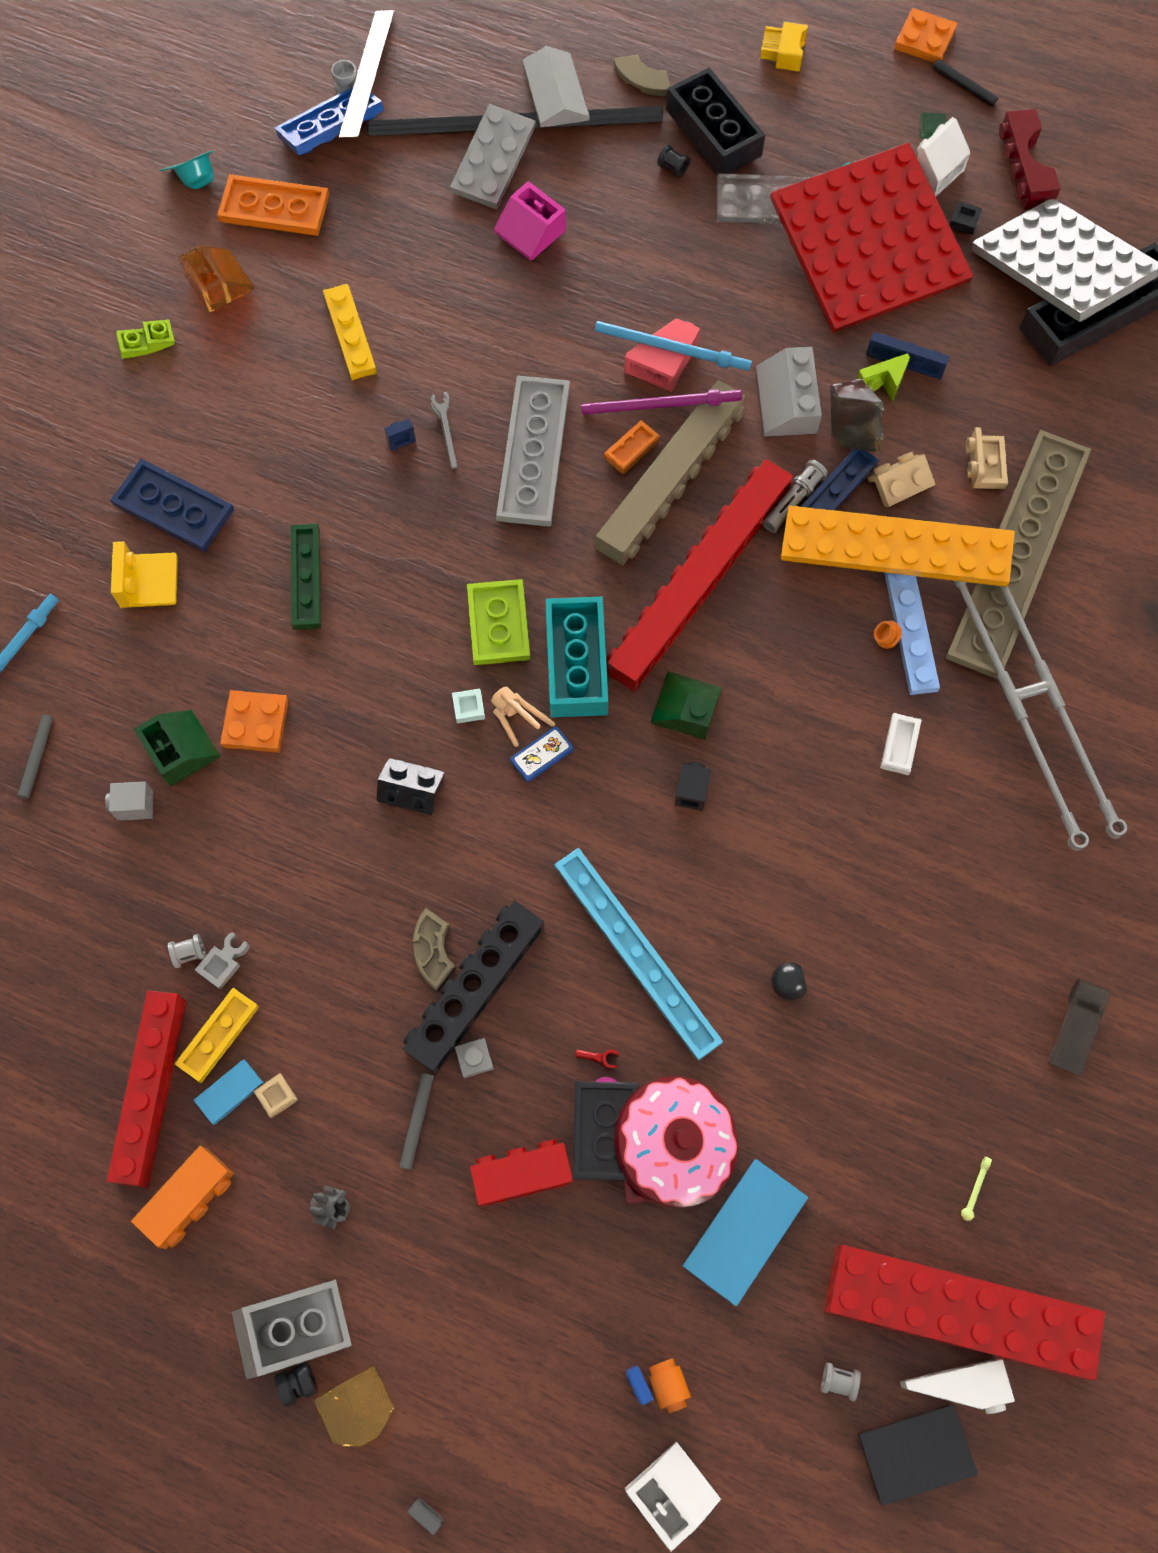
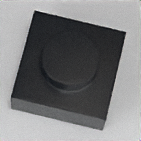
(965, 217)

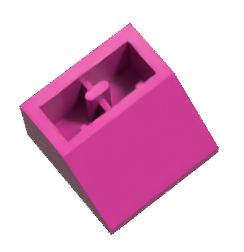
(531, 221)

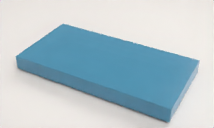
(745, 1232)

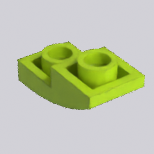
(150, 339)

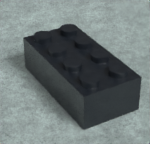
(715, 122)

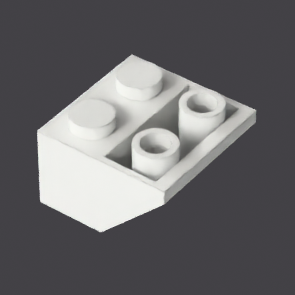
(943, 155)
(673, 1496)

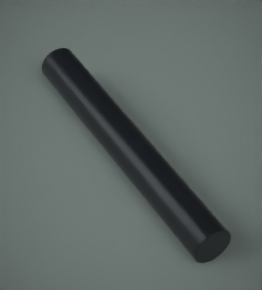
(965, 82)

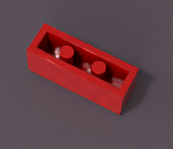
(521, 1173)

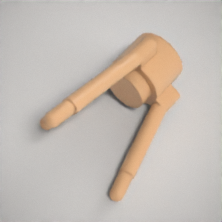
(509, 704)

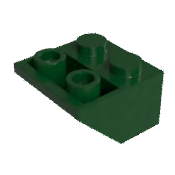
(176, 744)

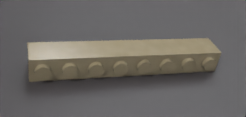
(667, 478)

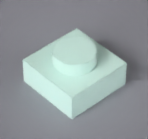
(468, 706)

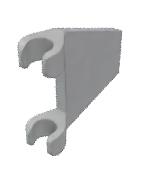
(441, 411)

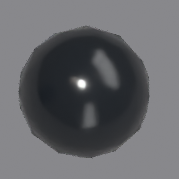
(789, 981)

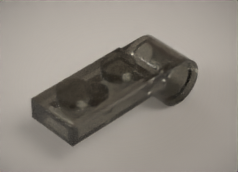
(1079, 1026)

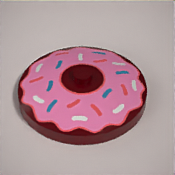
(676, 1142)

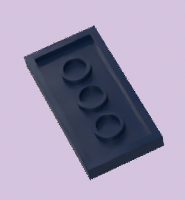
(172, 505)

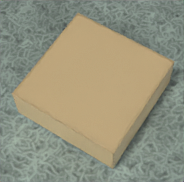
(275, 1095)

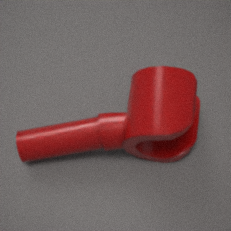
(598, 1057)

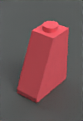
(660, 365)

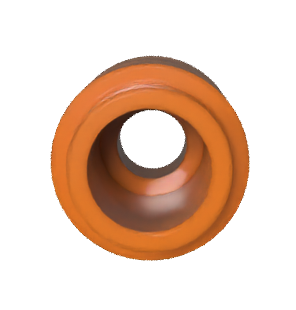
(669, 1386)

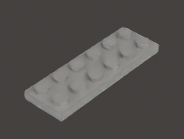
(533, 451)

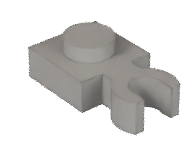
(220, 964)

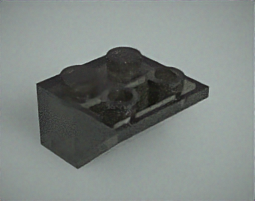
(856, 416)

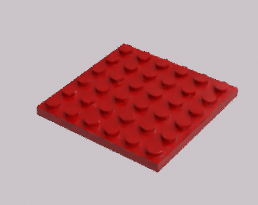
(871, 237)

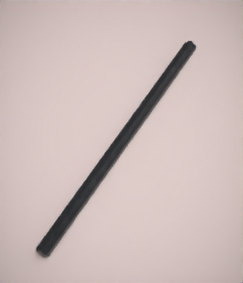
(471, 122)

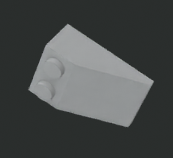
(291, 1329)

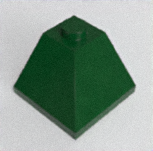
(686, 705)

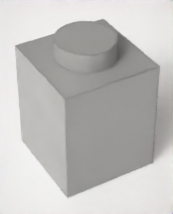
(130, 801)

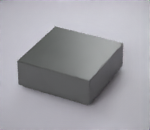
(426, 1516)

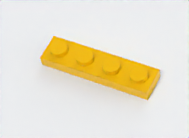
(349, 332)

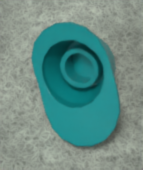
(195, 172)

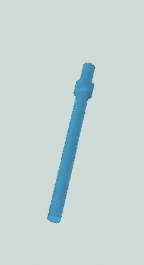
(723, 358)
(35, 619)

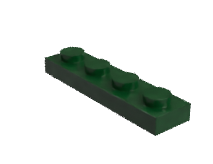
(305, 577)

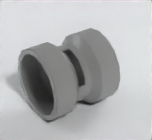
(344, 75)

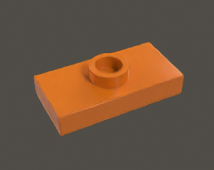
(632, 447)

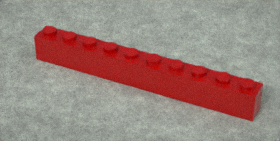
(698, 576)

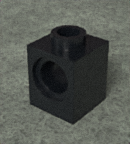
(692, 786)

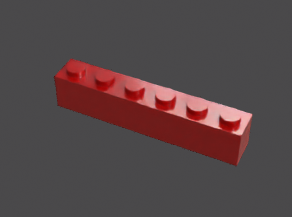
(147, 1090)

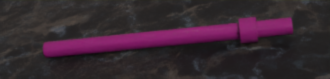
(713, 398)

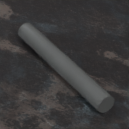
(35, 757)
(416, 1121)

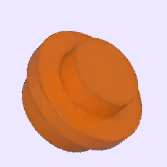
(887, 634)

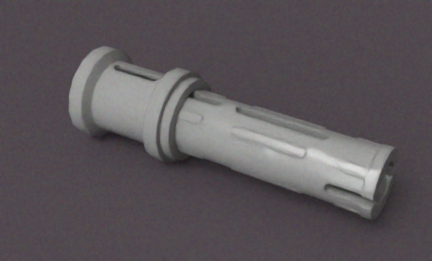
(800, 488)

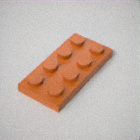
(273, 205)

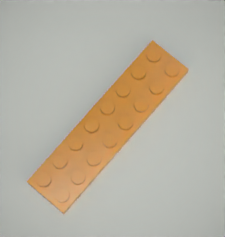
(898, 545)

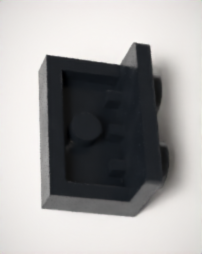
(409, 786)

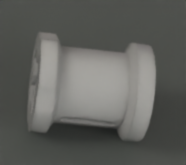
(186, 950)
(841, 1381)

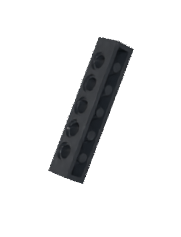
(434, 1055)

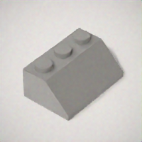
(789, 393)

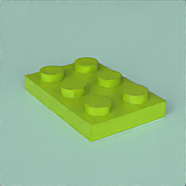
(498, 622)

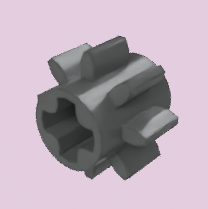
(329, 1207)

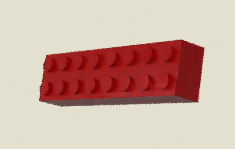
(965, 1312)

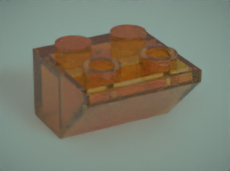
(214, 275)

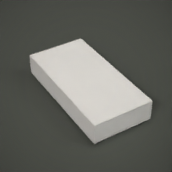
(900, 744)

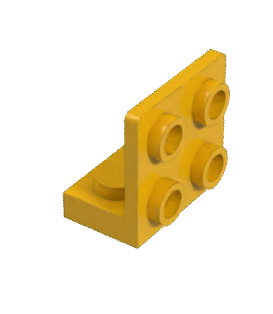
(143, 578)

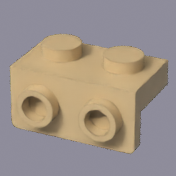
(987, 461)
(902, 479)

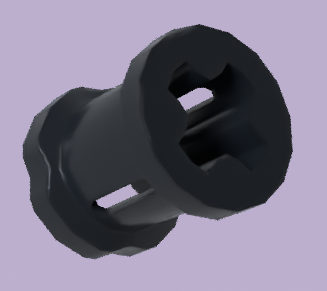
(673, 161)

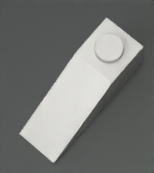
(974, 1385)

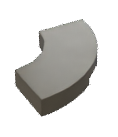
(636, 73)
(430, 951)

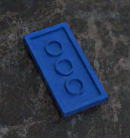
(322, 122)

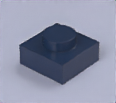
(400, 434)

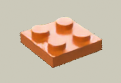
(925, 35)
(254, 721)

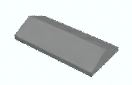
(555, 87)

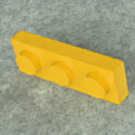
(217, 1035)

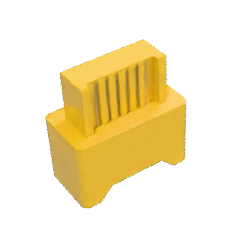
(784, 45)

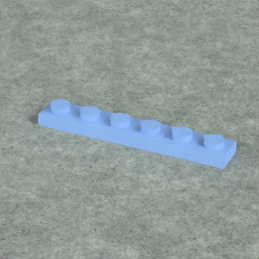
(914, 640)

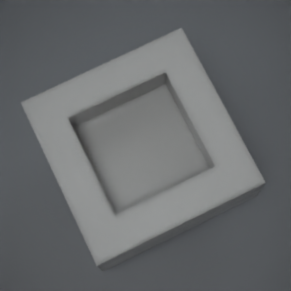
(474, 1058)

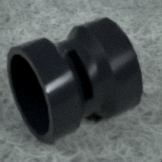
(296, 1384)

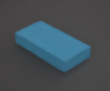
(228, 1092)

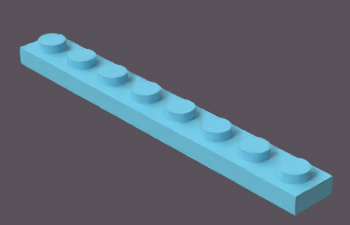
(638, 955)

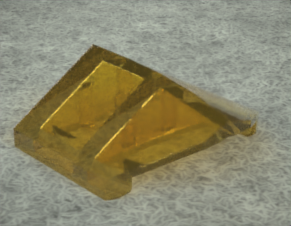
(355, 1409)

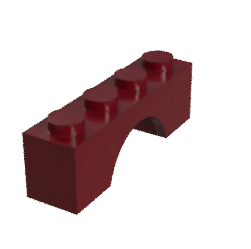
(1033, 180)

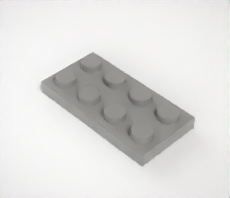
(492, 156)

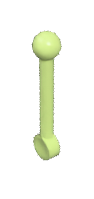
(967, 1213)

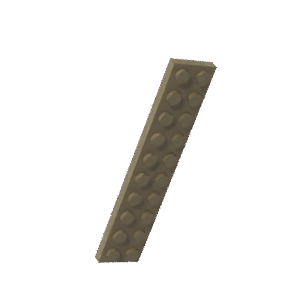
(1036, 517)

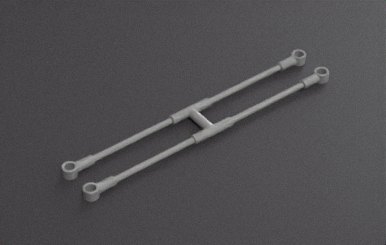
(1047, 685)

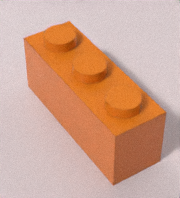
(183, 1198)

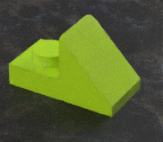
(885, 374)

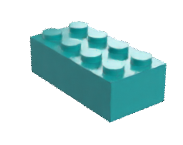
(576, 657)

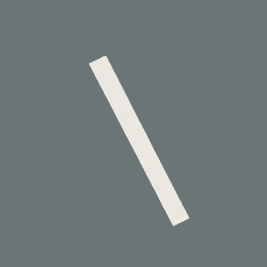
(366, 74)

